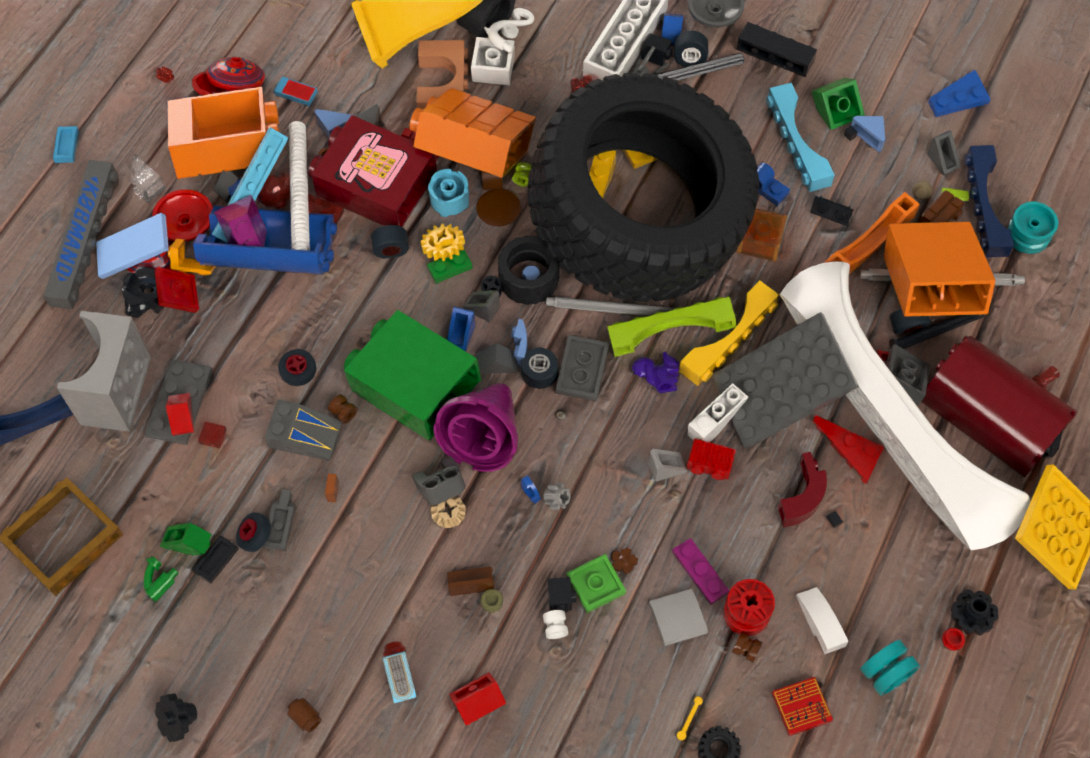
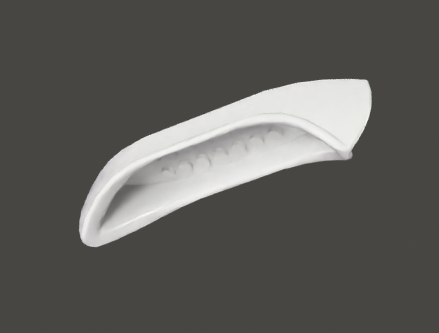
(961, 494)

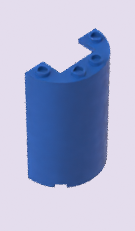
(277, 250)

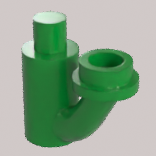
(158, 588)

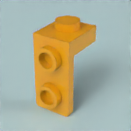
(179, 262)

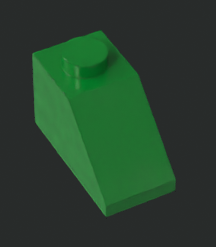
(186, 539)

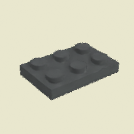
(582, 368)

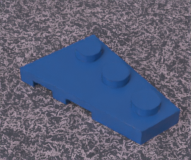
(960, 95)

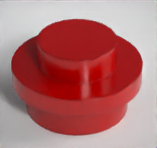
(953, 639)

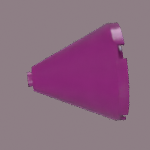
(479, 428)

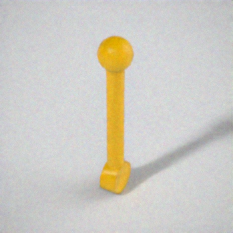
(681, 735)

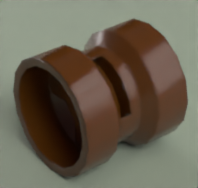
(341, 408)
(747, 647)

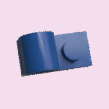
(770, 187)

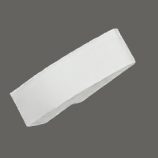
(822, 620)

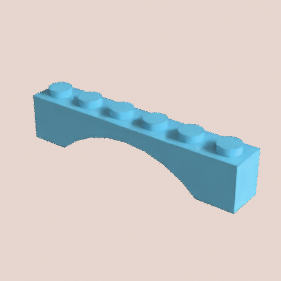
(814, 169)

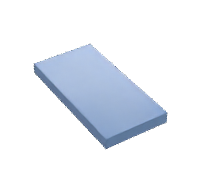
(132, 246)

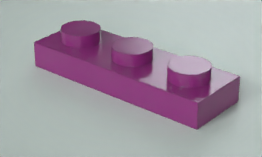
(700, 571)

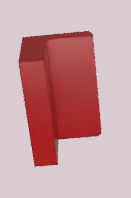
(477, 698)

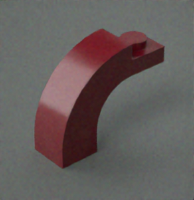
(802, 507)

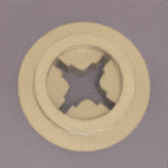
(443, 519)

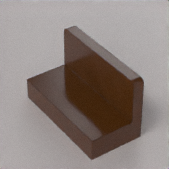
(470, 581)

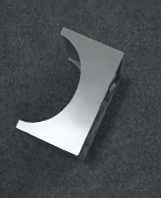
(113, 385)

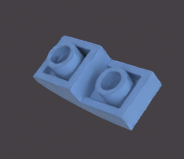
(520, 341)

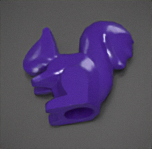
(659, 376)

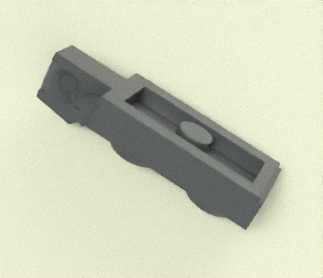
(281, 522)

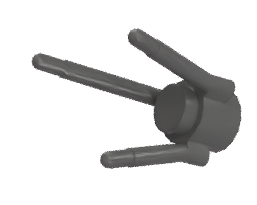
(642, 68)

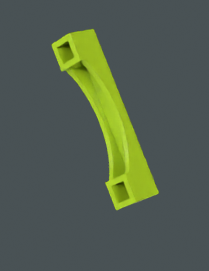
(713, 314)

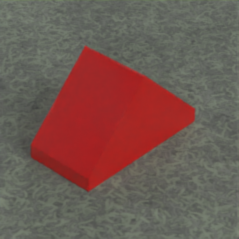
(180, 414)

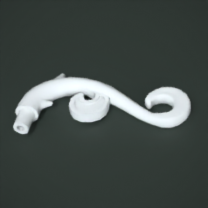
(508, 28)

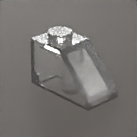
(145, 181)

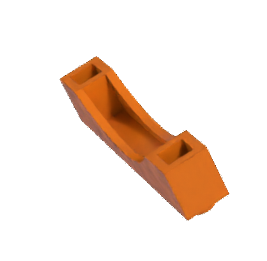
(900, 211)

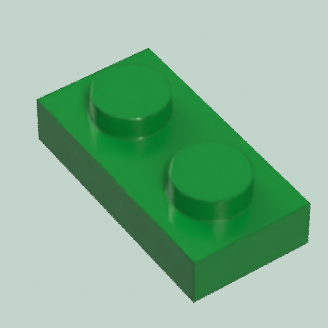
(449, 268)

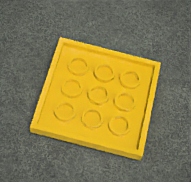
(1058, 527)

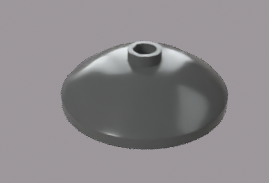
(716, 12)

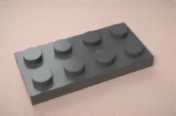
(179, 379)

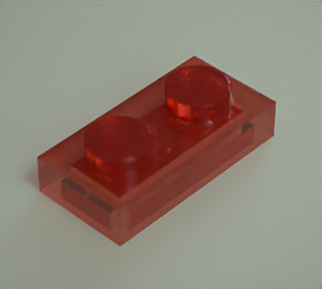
(321, 206)

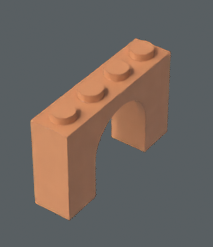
(447, 55)

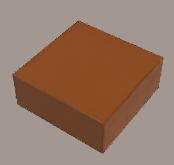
(331, 487)

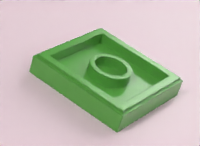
(596, 583)

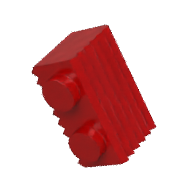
(711, 459)

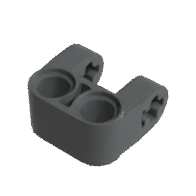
(441, 484)

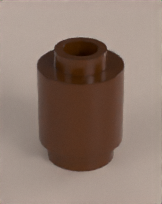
(304, 714)

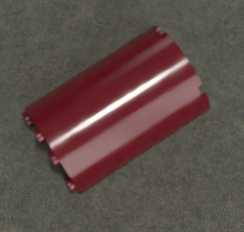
(997, 405)

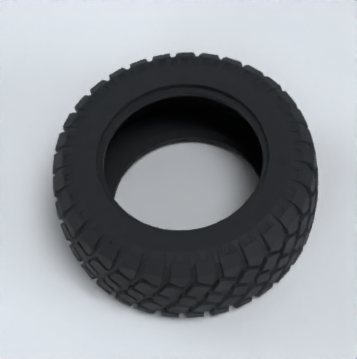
(675, 128)

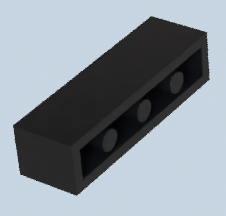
(776, 49)

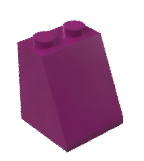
(242, 223)

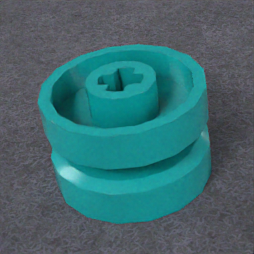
(1033, 227)
(889, 665)

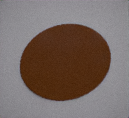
(498, 207)

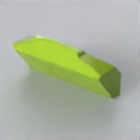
(961, 194)

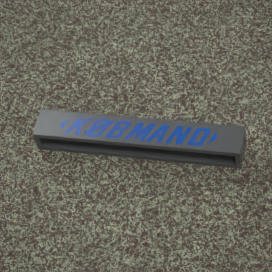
(81, 234)

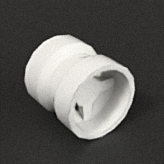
(555, 624)

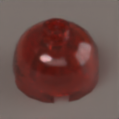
(275, 191)

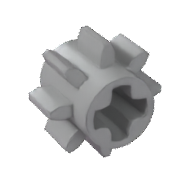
(557, 496)

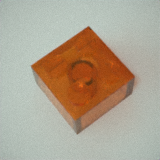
(763, 235)

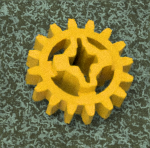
(442, 242)

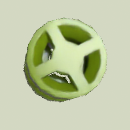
(522, 174)

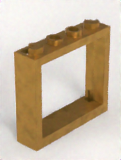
(78, 562)

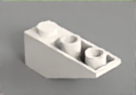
(717, 414)

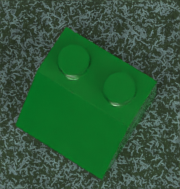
(838, 102)

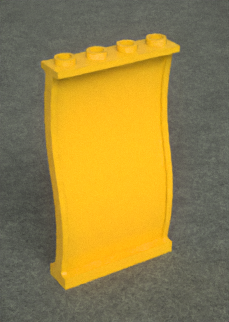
(396, 23)

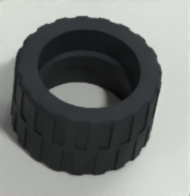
(485, 15)
(527, 291)

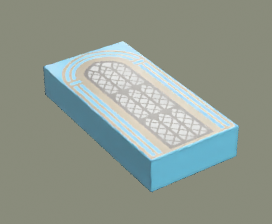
(399, 677)

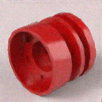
(747, 618)

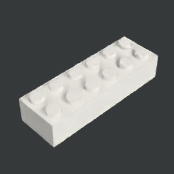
(624, 38)

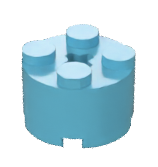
(449, 192)

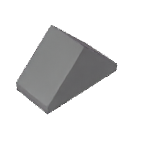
(666, 464)

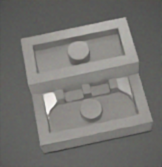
(678, 617)

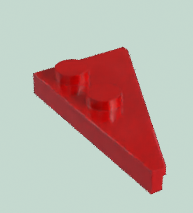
(856, 450)

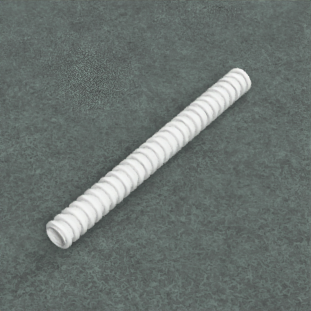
(298, 187)

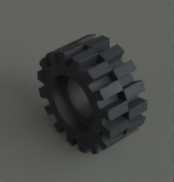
(719, 734)

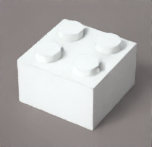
(491, 63)

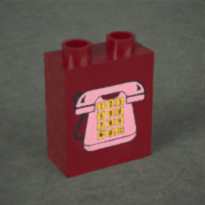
(372, 172)

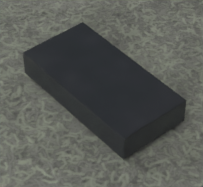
(215, 559)

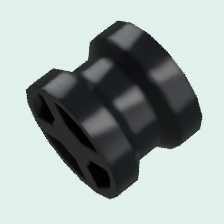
(491, 282)

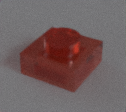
(212, 435)

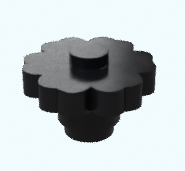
(974, 612)
(174, 716)

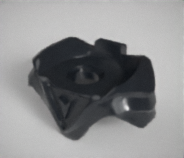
(133, 292)

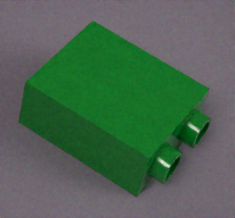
(410, 372)

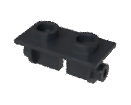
(831, 211)

